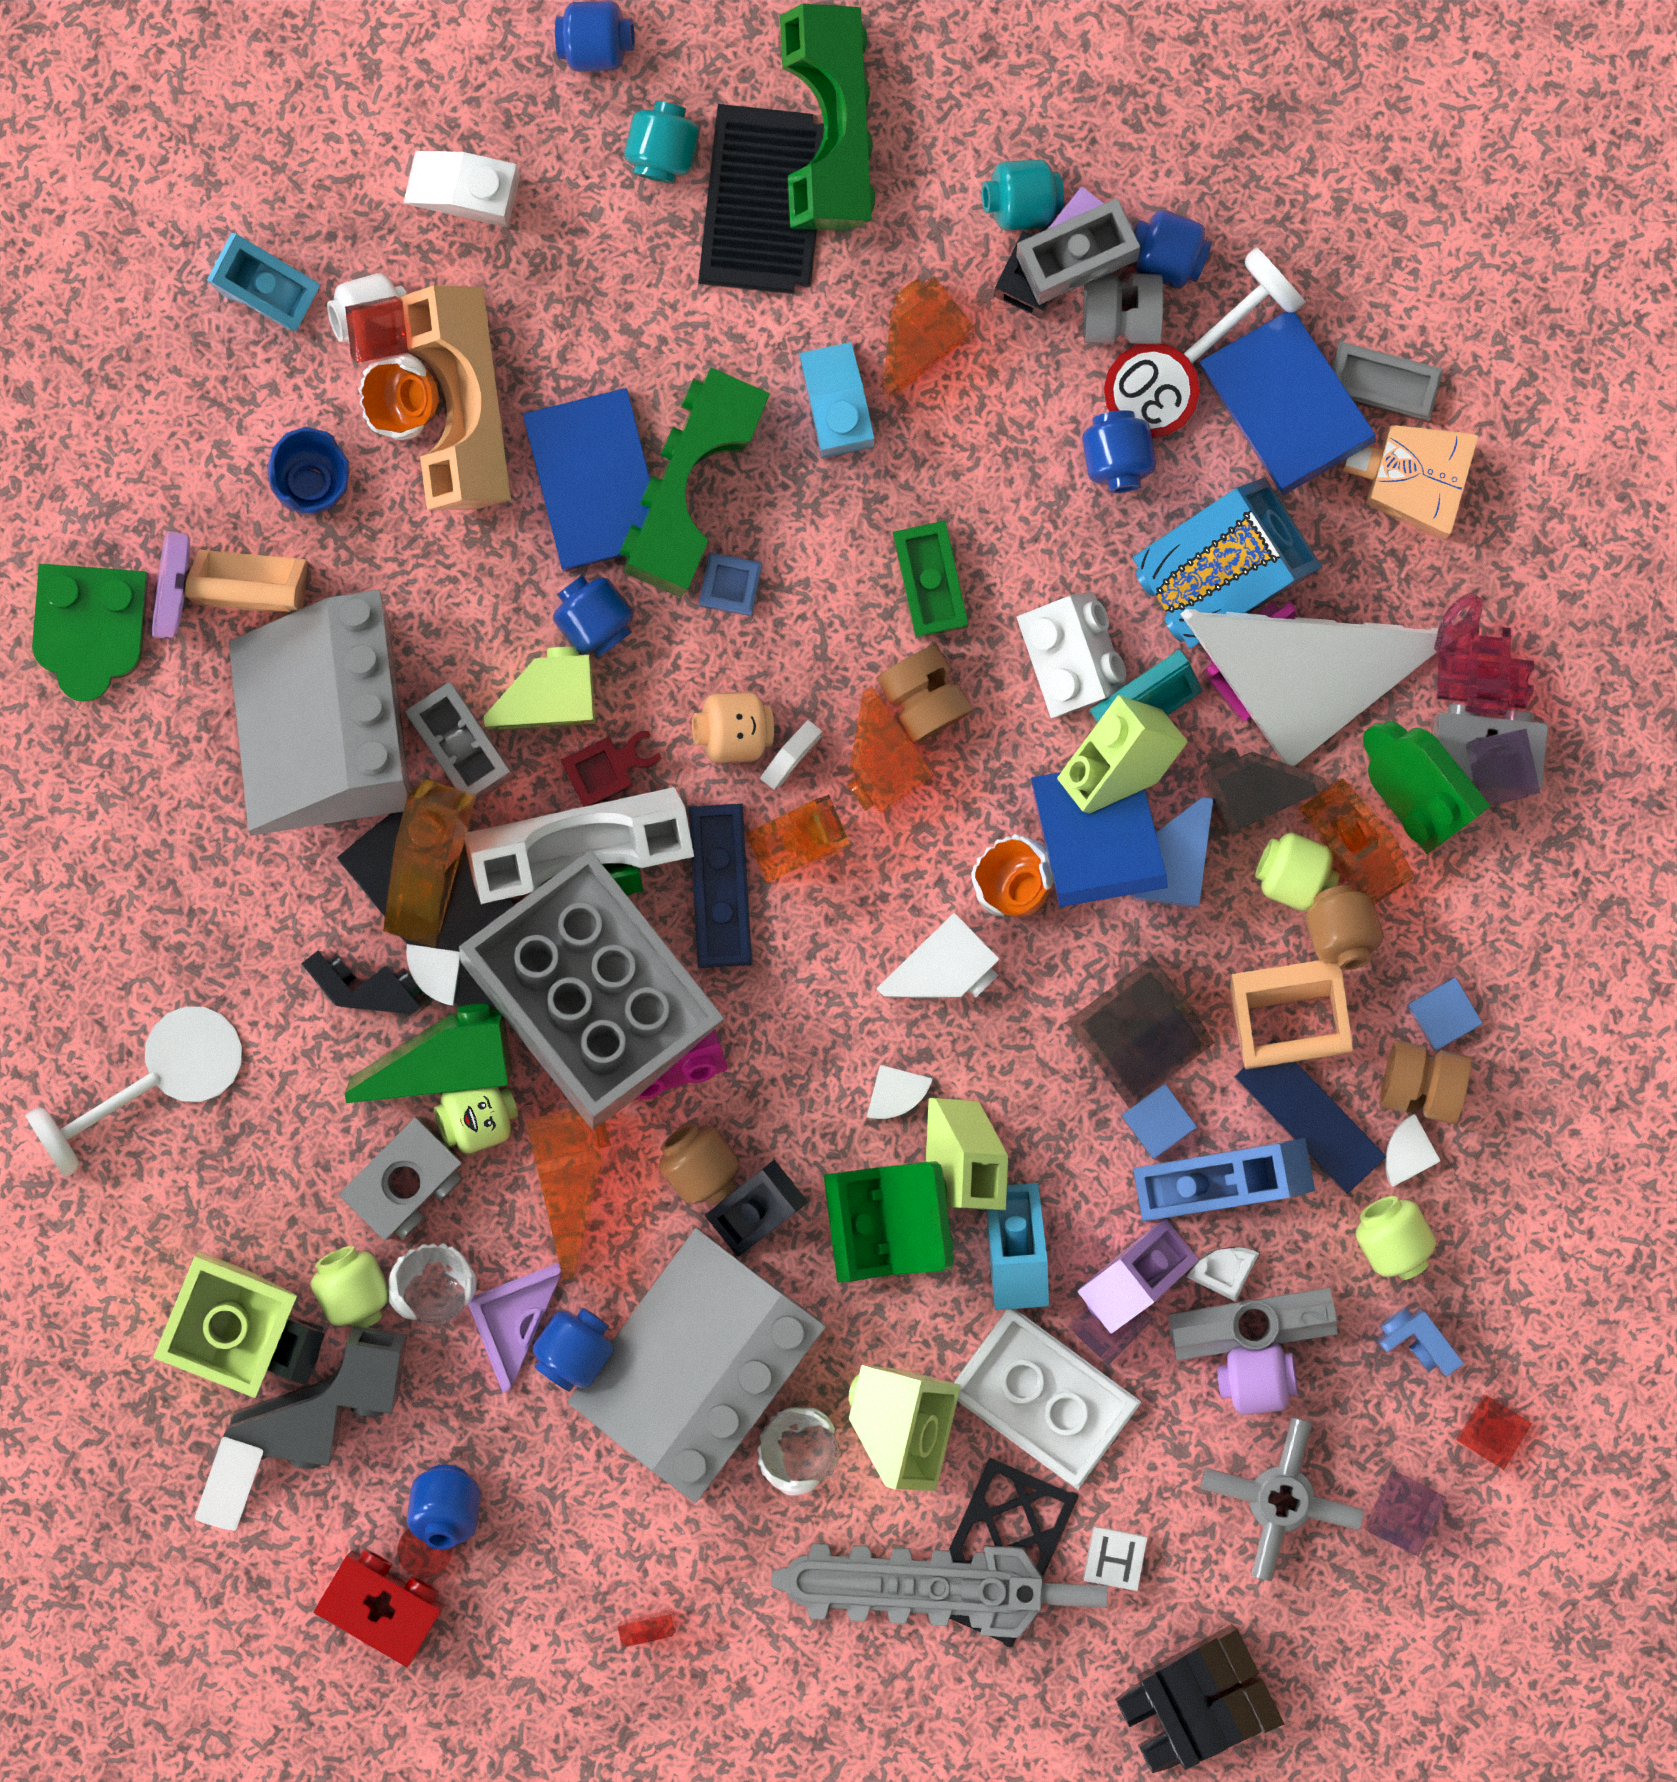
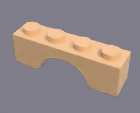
(452, 337)

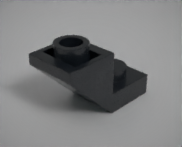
(382, 992)

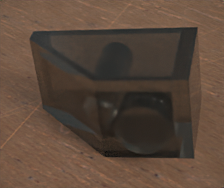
(1255, 787)

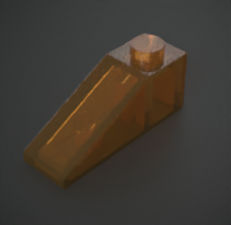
(426, 860)
(569, 1171)

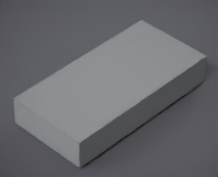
(1387, 381)

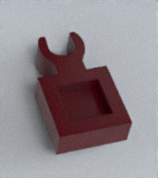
(602, 770)

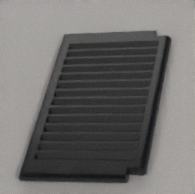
(748, 200)

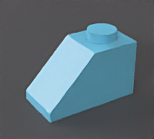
(837, 400)
(1018, 1250)

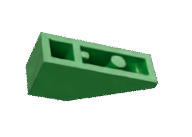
(452, 1055)

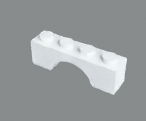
(628, 830)

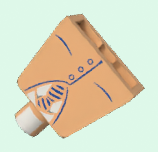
(1417, 475)

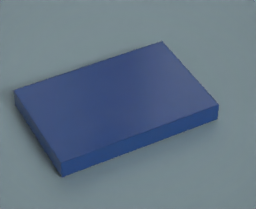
(1287, 402)
(589, 474)
(1098, 852)

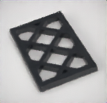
(978, 1511)

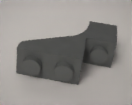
(307, 1421)

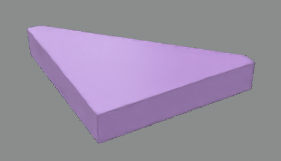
(510, 1317)

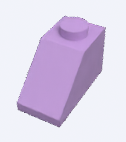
(1138, 1276)

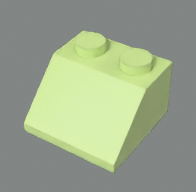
(225, 1324)
(903, 1424)

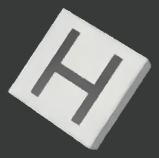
(1115, 1558)

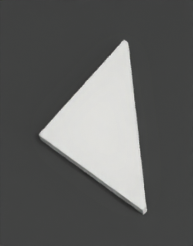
(1307, 673)

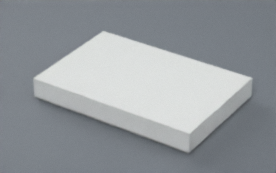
(1044, 1397)

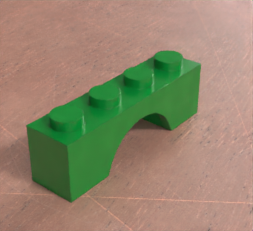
(826, 52)
(719, 421)

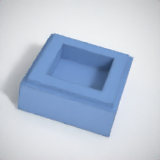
(730, 584)
(1444, 1014)
(1158, 1121)

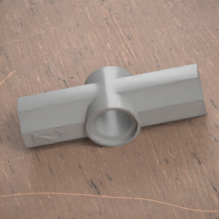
(1288, 1320)

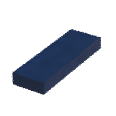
(720, 886)
(1311, 1114)

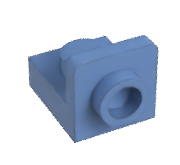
(1430, 1345)

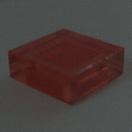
(376, 329)
(1493, 1431)
(647, 1628)

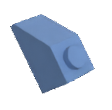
(1184, 854)

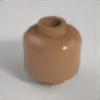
(1344, 927)
(699, 1164)

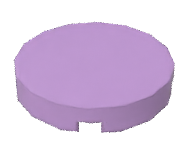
(170, 585)

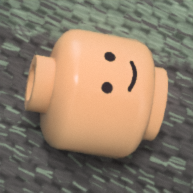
(733, 727)

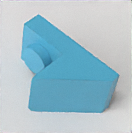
(262, 282)

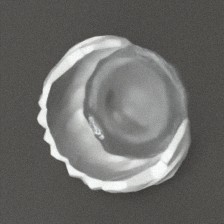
(431, 1284)
(798, 1450)

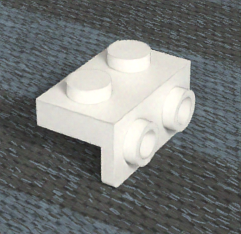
(1072, 653)

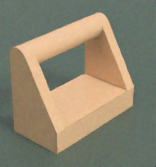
(247, 581)
(1283, 986)

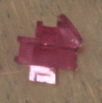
(1480, 684)

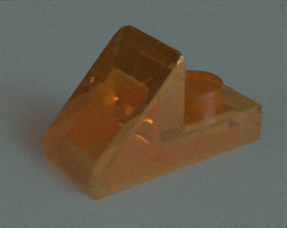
(798, 839)

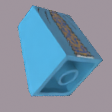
(1226, 558)

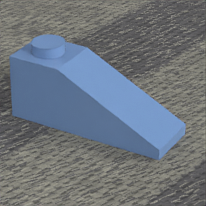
(1224, 1179)

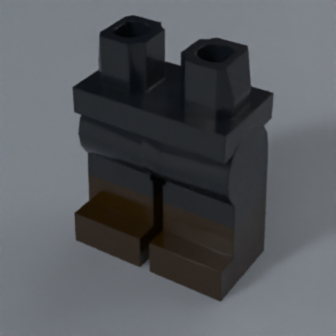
(1181, 1700)

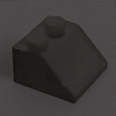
(1139, 1032)

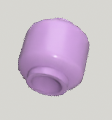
(1258, 1379)

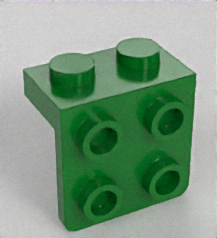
(889, 1221)

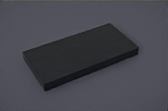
(371, 865)

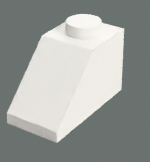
(463, 185)
(944, 966)

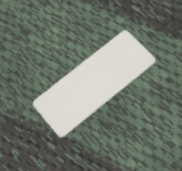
(229, 1484)

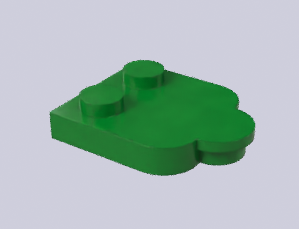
(89, 626)
(1421, 783)

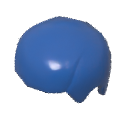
(292, 473)

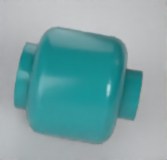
(661, 142)
(1023, 195)

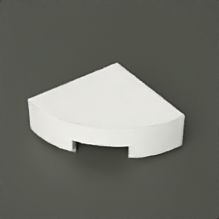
(791, 754)
(435, 971)
(896, 1092)
(1408, 1151)
(1224, 1270)

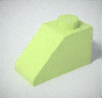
(547, 694)

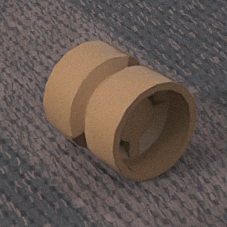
(924, 693)
(1425, 1082)

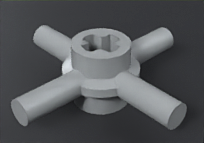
(1264, 1511)

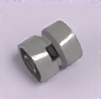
(1104, 315)

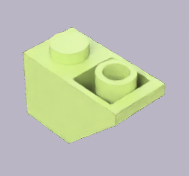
(1122, 755)
(969, 1154)

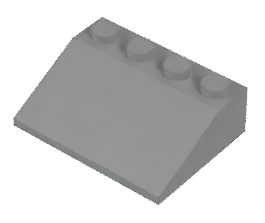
(320, 716)
(590, 989)
(697, 1365)

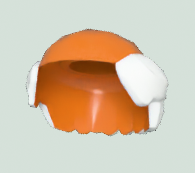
(398, 396)
(1013, 877)

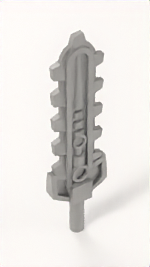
(996, 1590)

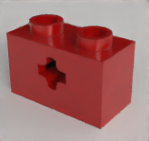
(350, 1609)

